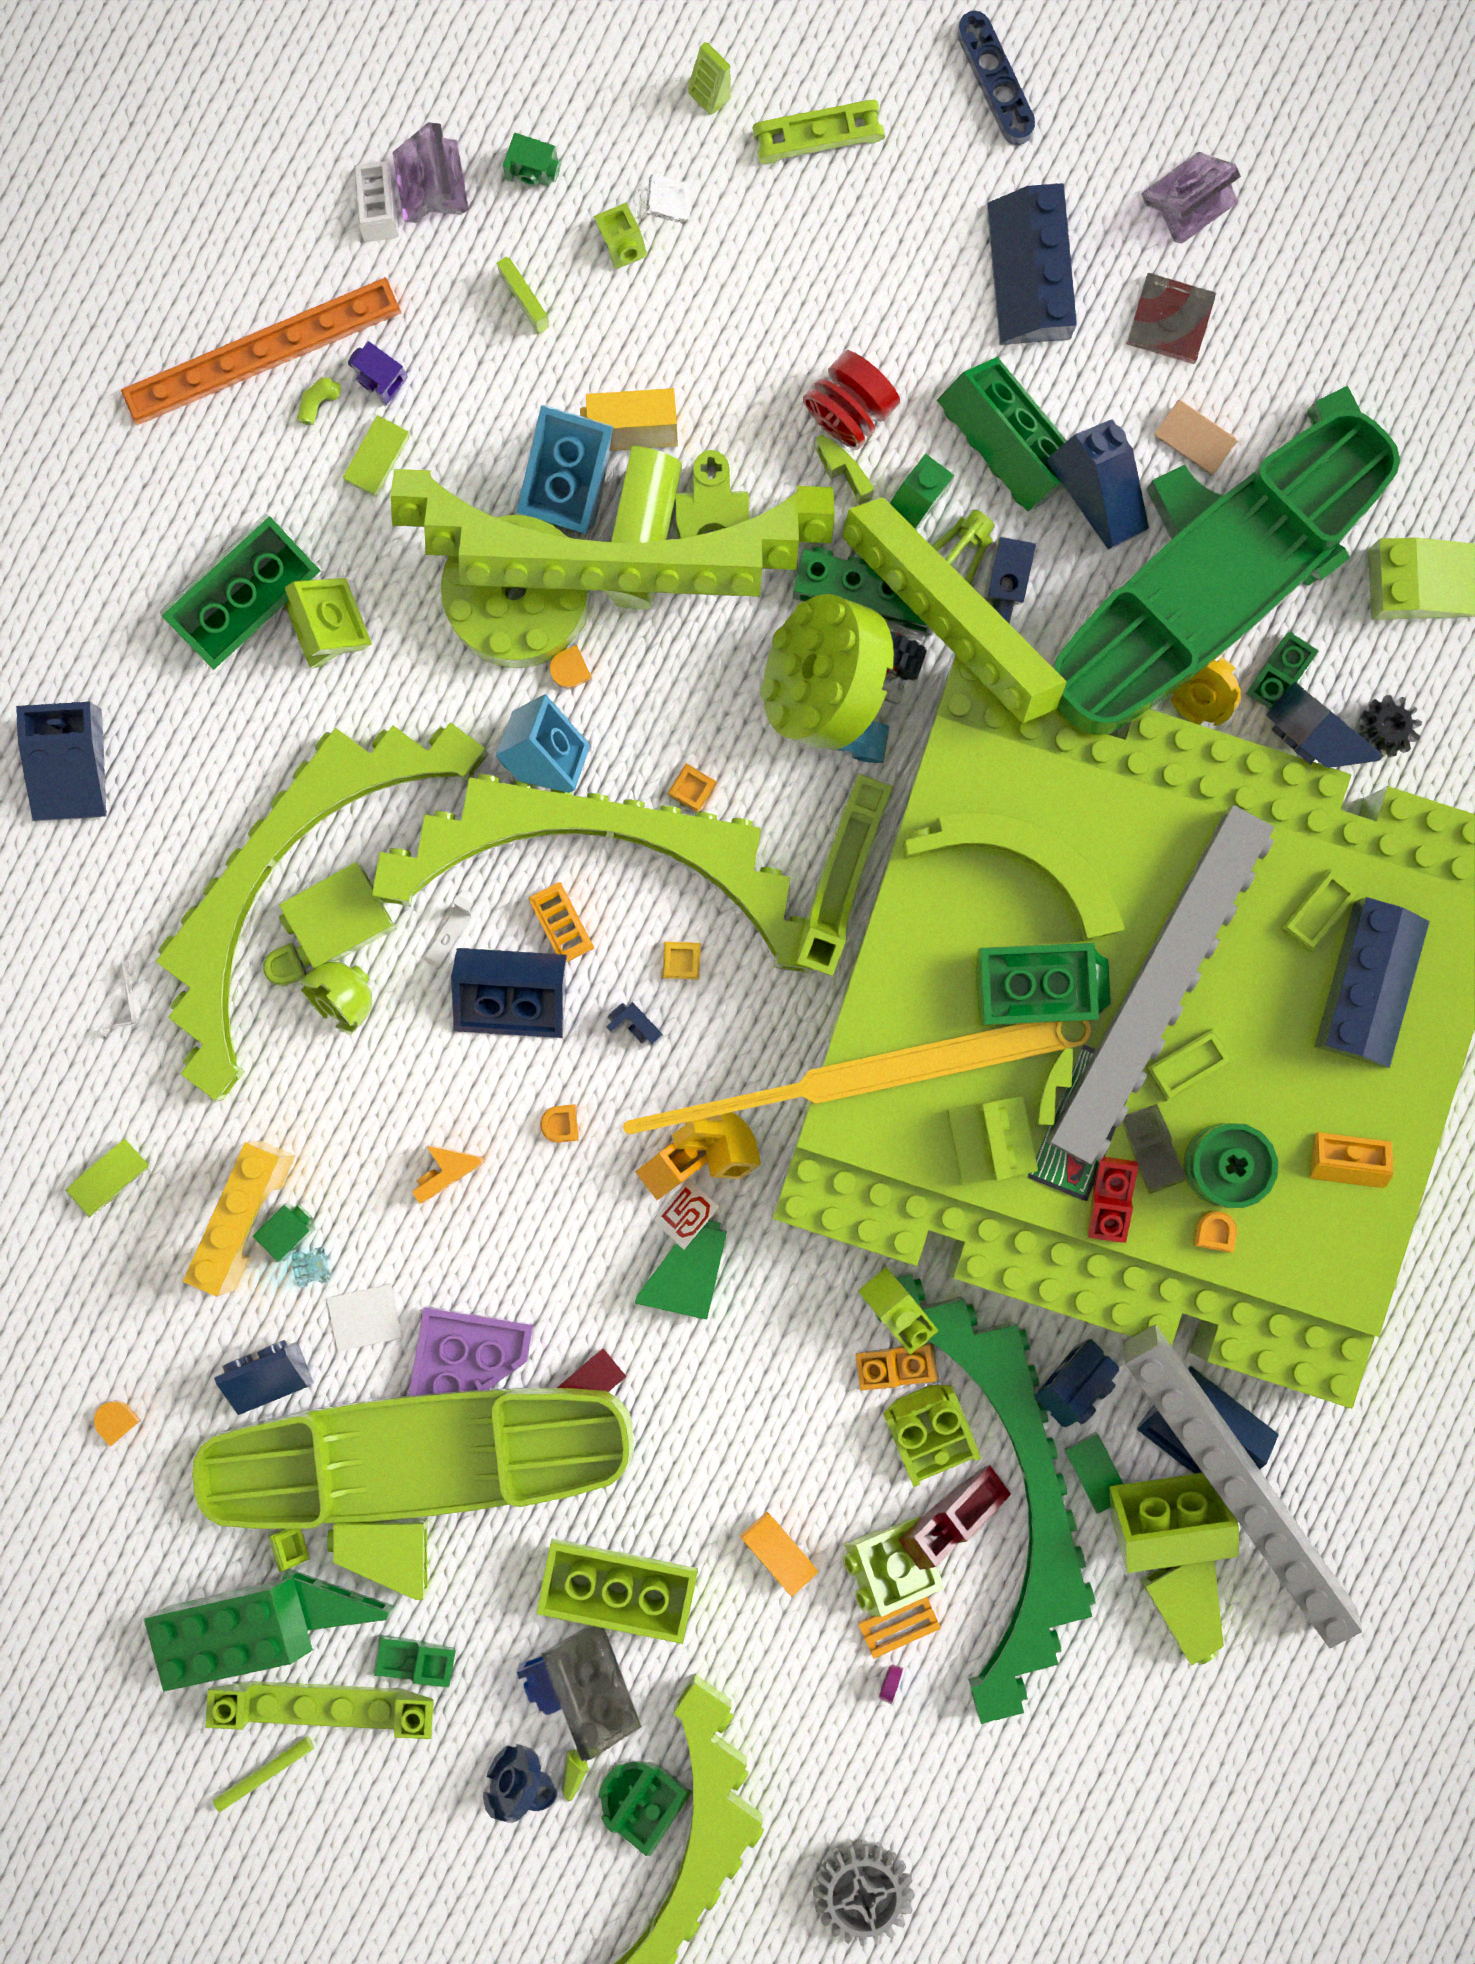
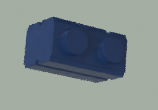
(1077, 1384)

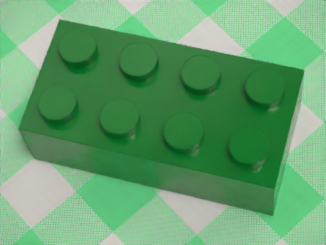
(228, 1634)

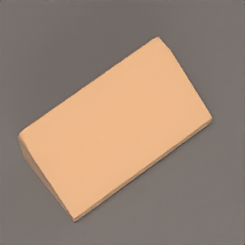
(1195, 437)

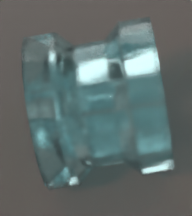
(311, 1267)

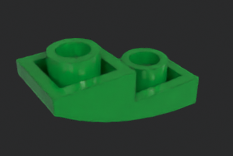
(1282, 669)

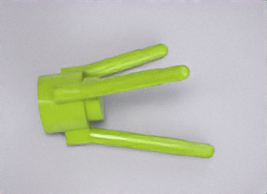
(972, 531)

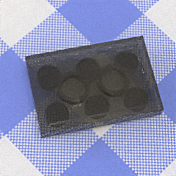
(591, 1691)

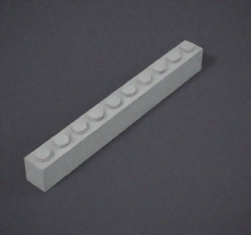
(1160, 985)
(1241, 1486)

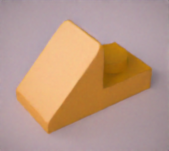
(453, 1166)

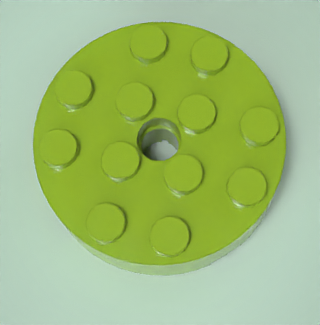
(513, 631)
(827, 672)

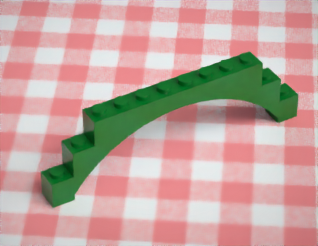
(1053, 1579)

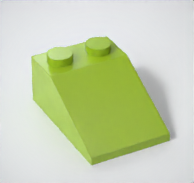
(1421, 578)

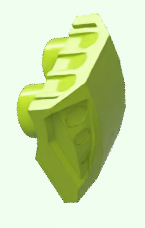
(930, 1432)

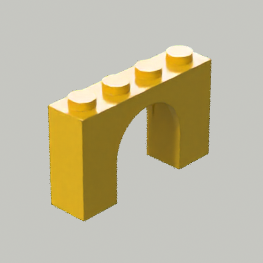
(219, 1256)

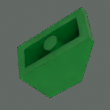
(922, 490)

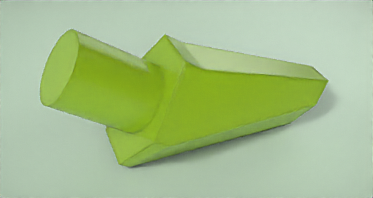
(573, 1774)

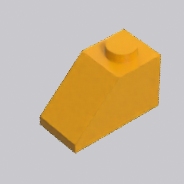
(670, 1169)

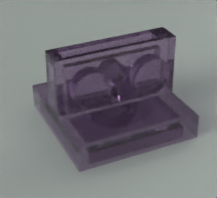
(429, 174)
(1193, 194)

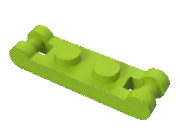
(818, 130)

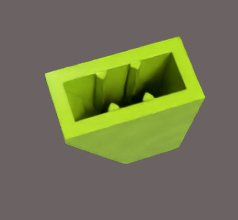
(385, 1552)
(1189, 1607)

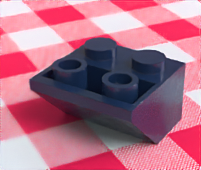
(260, 1381)

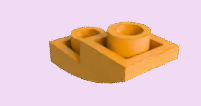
(896, 1367)
(779, 1554)

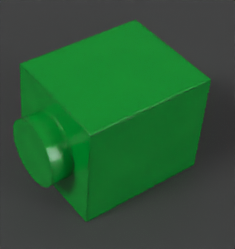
(285, 1231)

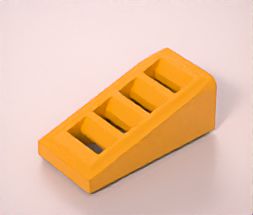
(548, 894)

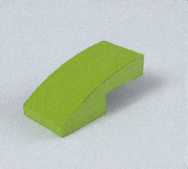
(838, 462)
(1058, 1077)
(107, 1178)

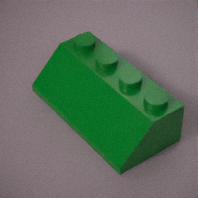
(1006, 430)
(238, 591)

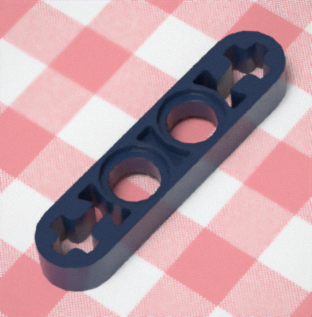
(1000, 76)

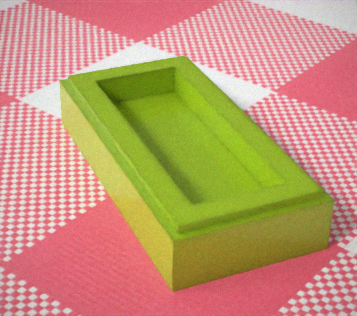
(523, 294)
(376, 456)
(1320, 910)
(1189, 1064)

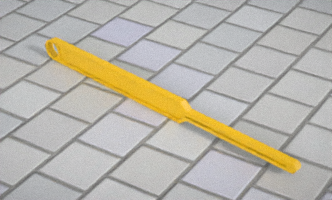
(886, 1071)

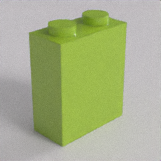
(335, 917)

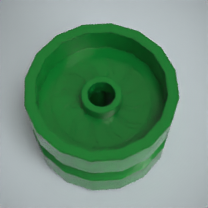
(1253, 1169)

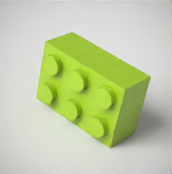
(1172, 1523)

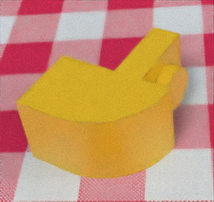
(727, 1143)

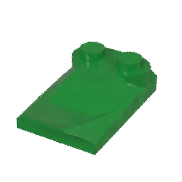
(1041, 983)

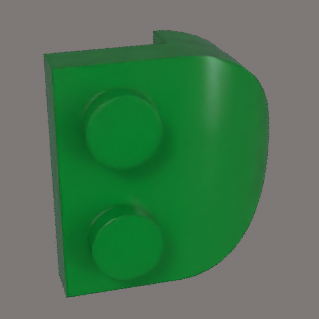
(641, 1803)

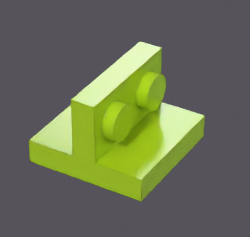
(325, 619)
(992, 1140)

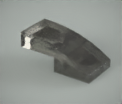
(1153, 1149)

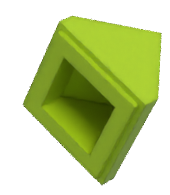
(288, 1548)

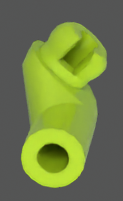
(315, 394)

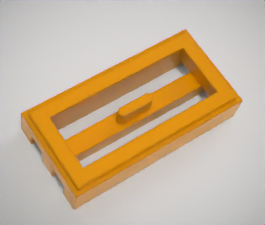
(905, 1638)

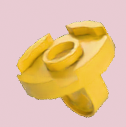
(1209, 695)

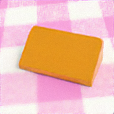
(1351, 1160)

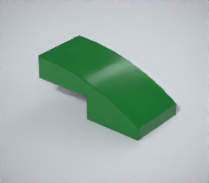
(1094, 1470)
(414, 1660)

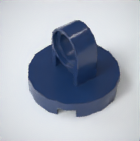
(515, 1783)

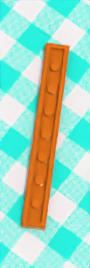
(261, 351)

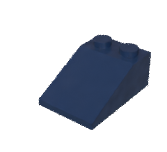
(1103, 482)

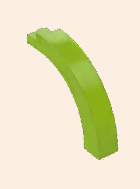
(1053, 857)
(833, 897)

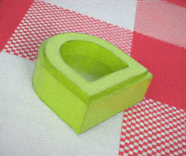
(284, 966)

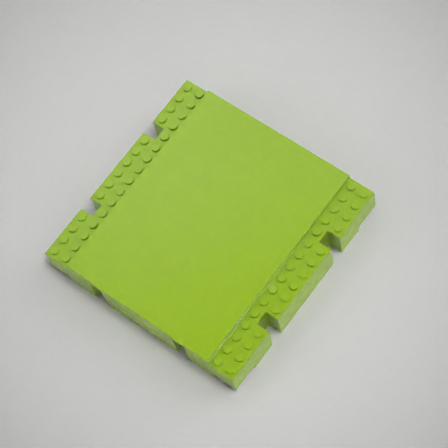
(1140, 807)

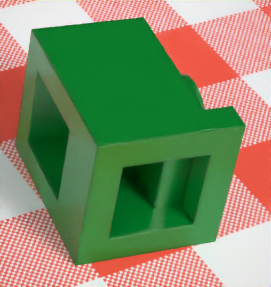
(531, 161)

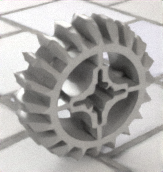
(876, 1887)

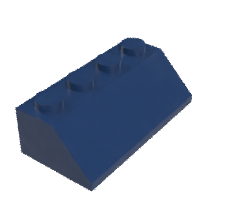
(1032, 265)
(1372, 981)

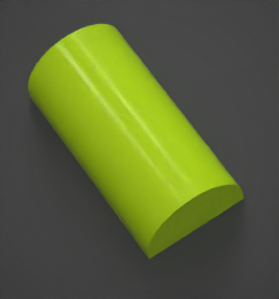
(645, 509)
(617, 1591)

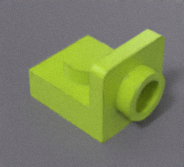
(621, 235)

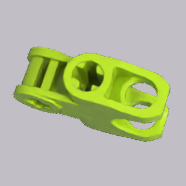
(712, 503)

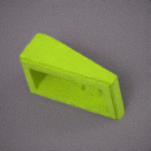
(710, 79)

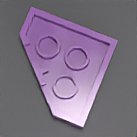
(466, 1351)

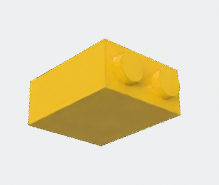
(637, 417)

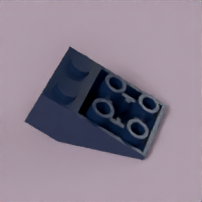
(63, 760)

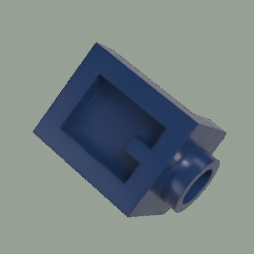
(641, 1028)

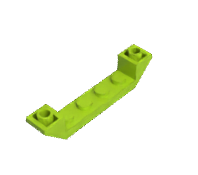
(320, 1705)

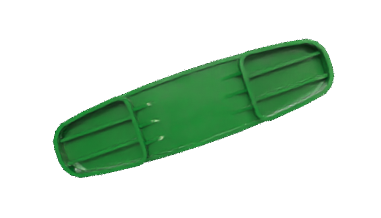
(1224, 572)

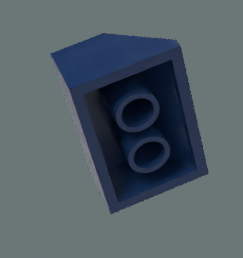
(1317, 731)
(509, 992)
(1251, 1432)

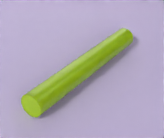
(263, 1774)

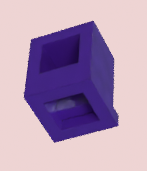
(377, 371)

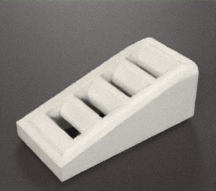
(380, 223)

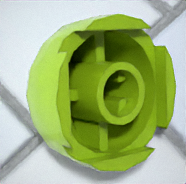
(340, 993)

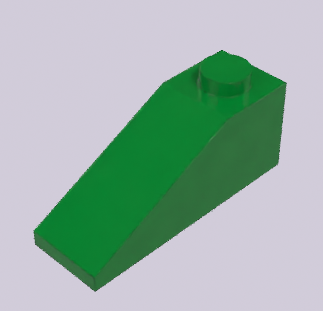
(334, 1606)

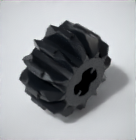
(1402, 720)

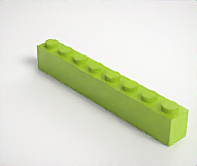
(954, 610)

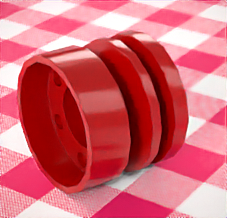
(852, 399)

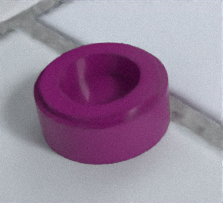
(890, 1683)

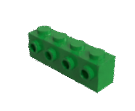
(853, 581)

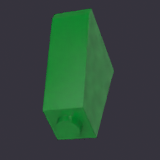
(687, 1276)

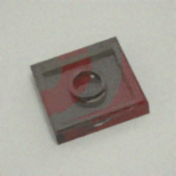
(1171, 318)

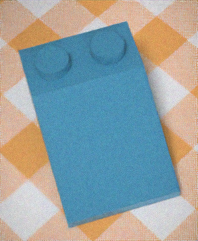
(566, 469)

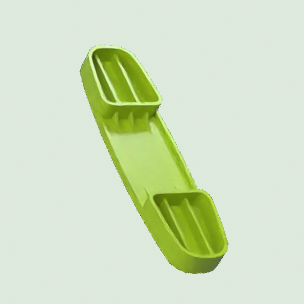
(413, 1457)

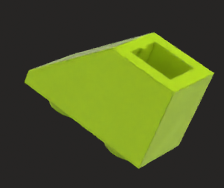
(898, 1310)

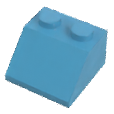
(543, 746)

